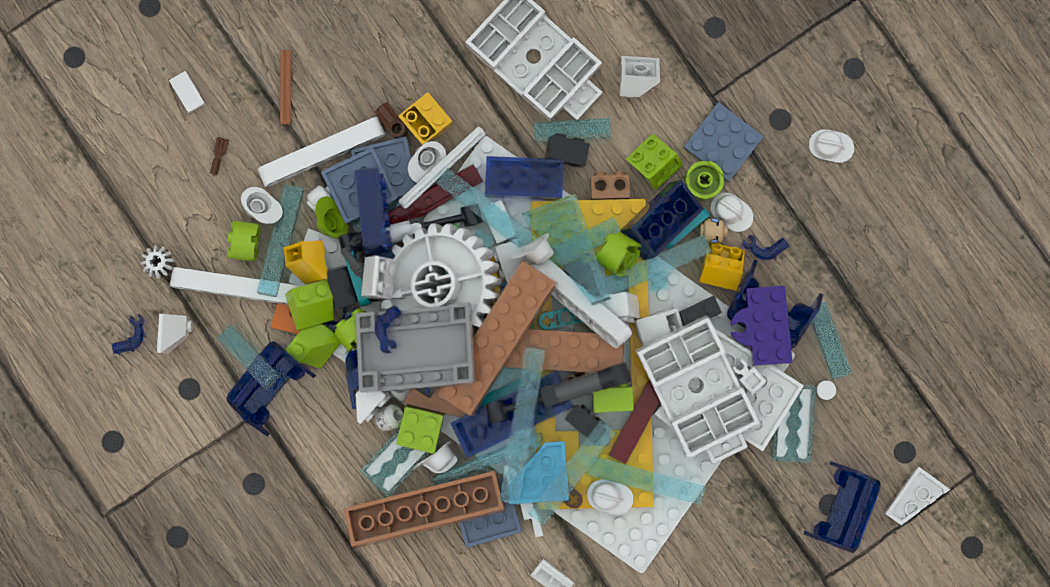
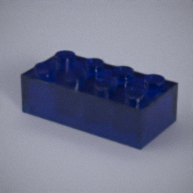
(524, 178)
(372, 212)
(663, 219)

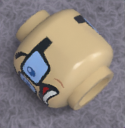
(713, 230)

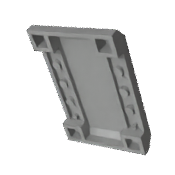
(430, 350)

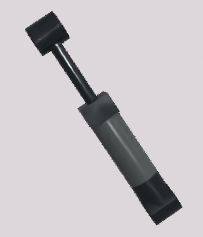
(567, 390)

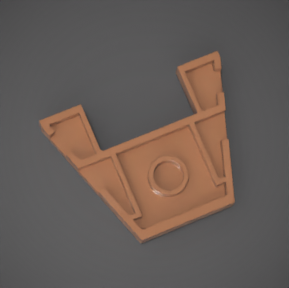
(434, 403)

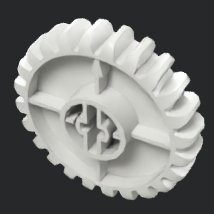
(422, 267)

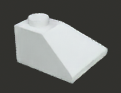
(638, 75)
(172, 331)

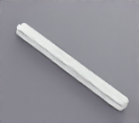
(430, 178)

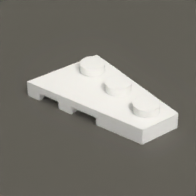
(916, 494)

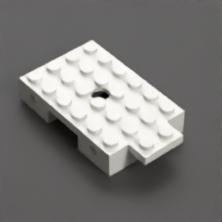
(559, 77)
(717, 413)

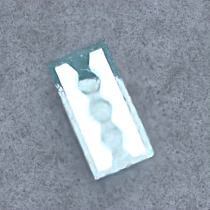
(795, 433)
(392, 465)

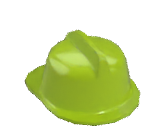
(329, 218)

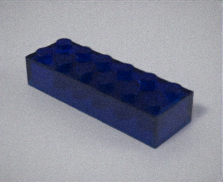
(477, 433)

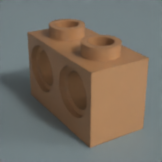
(610, 191)

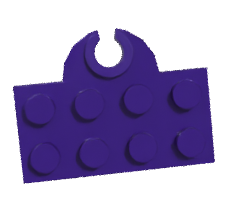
(765, 326)

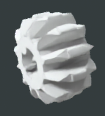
(152, 256)

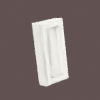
(187, 92)

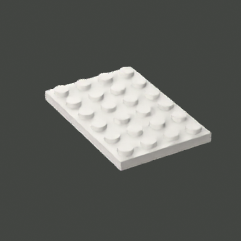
(769, 402)

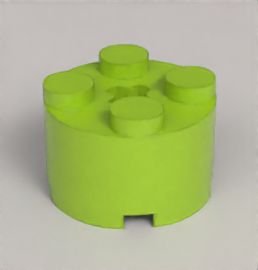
(714, 177)
(244, 241)
(618, 253)
(346, 331)

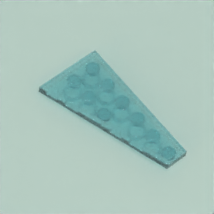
(571, 244)

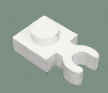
(750, 379)

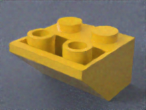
(426, 119)
(307, 260)
(722, 266)

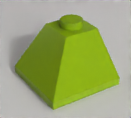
(314, 345)

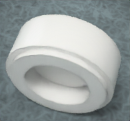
(825, 390)

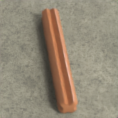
(285, 87)

